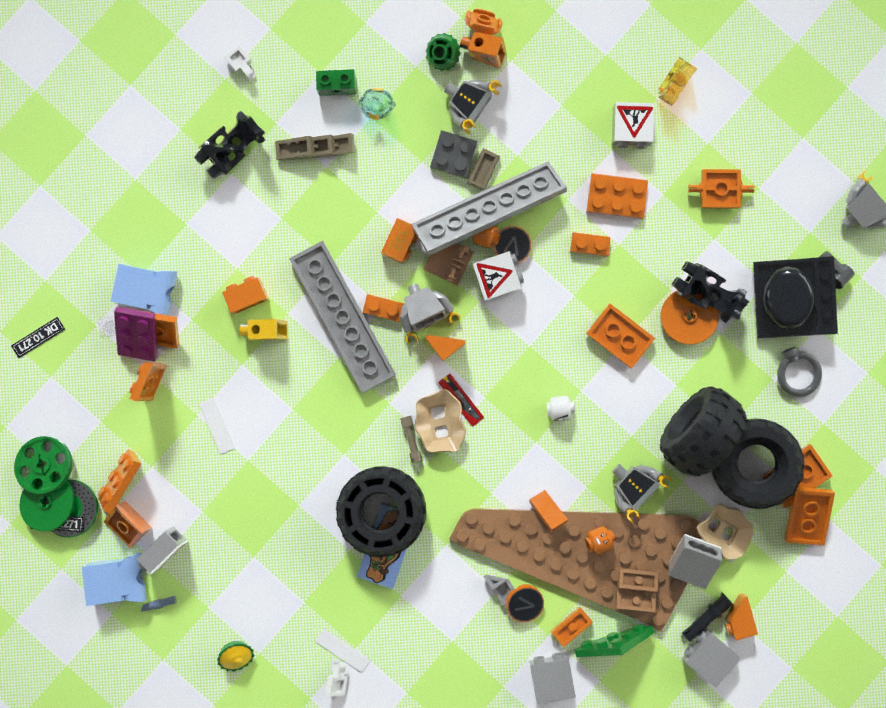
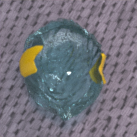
(376, 103)

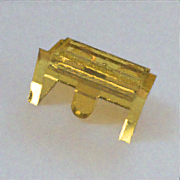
(676, 81)

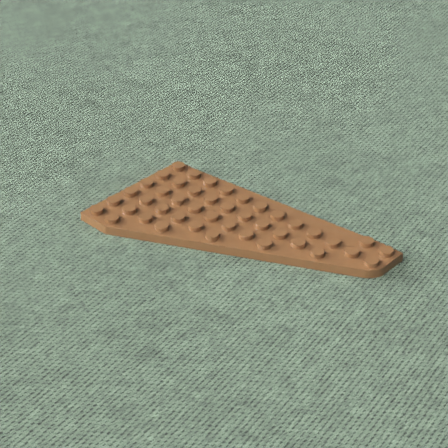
(563, 559)

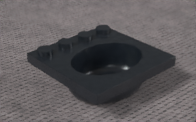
(795, 297)

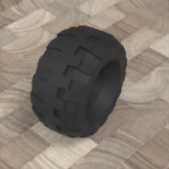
(703, 431)
(784, 478)
(409, 501)

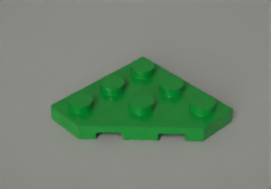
(615, 643)

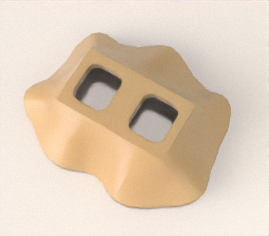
(426, 425)
(740, 536)

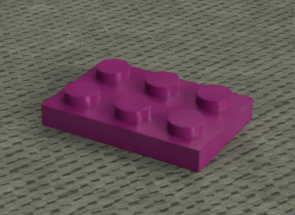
(135, 334)

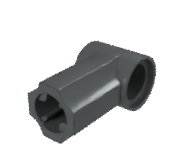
(843, 272)

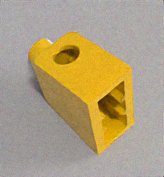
(265, 329)

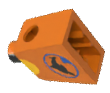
(485, 48)

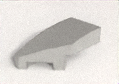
(500, 586)

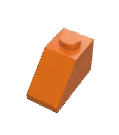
(740, 619)

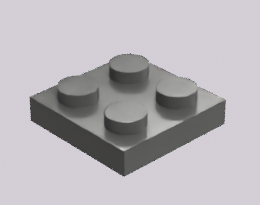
(453, 154)

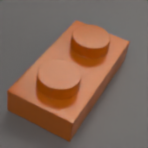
(590, 244)
(382, 307)
(571, 626)

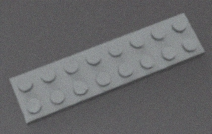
(489, 208)
(342, 316)

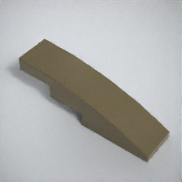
(315, 147)

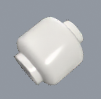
(560, 408)

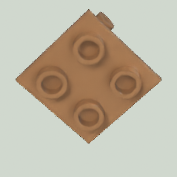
(449, 263)

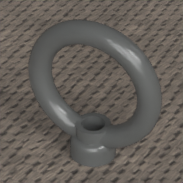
(791, 355)

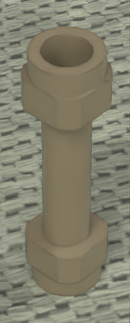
(407, 423)

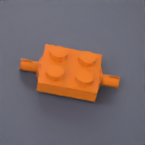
(721, 188)

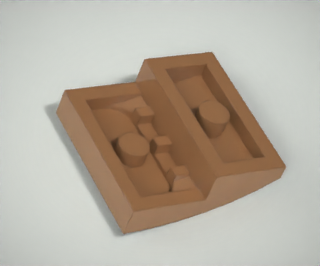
(636, 590)

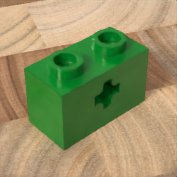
(336, 82)

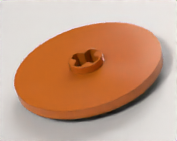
(684, 331)

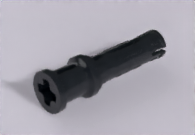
(715, 611)

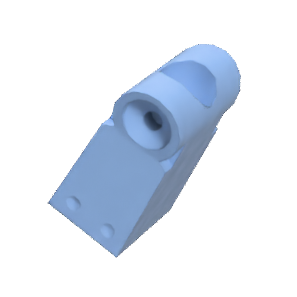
(144, 288)
(113, 581)

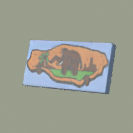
(382, 569)

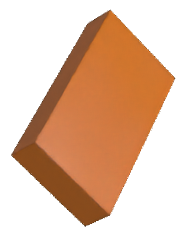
(548, 510)

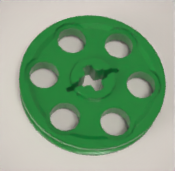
(37, 460)

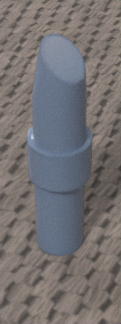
(159, 603)

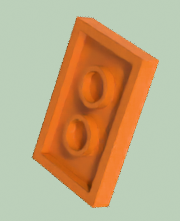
(617, 196)
(166, 330)
(620, 335)
(148, 381)
(814, 471)
(119, 481)
(809, 516)

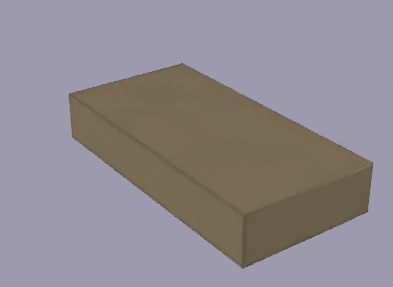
(483, 169)

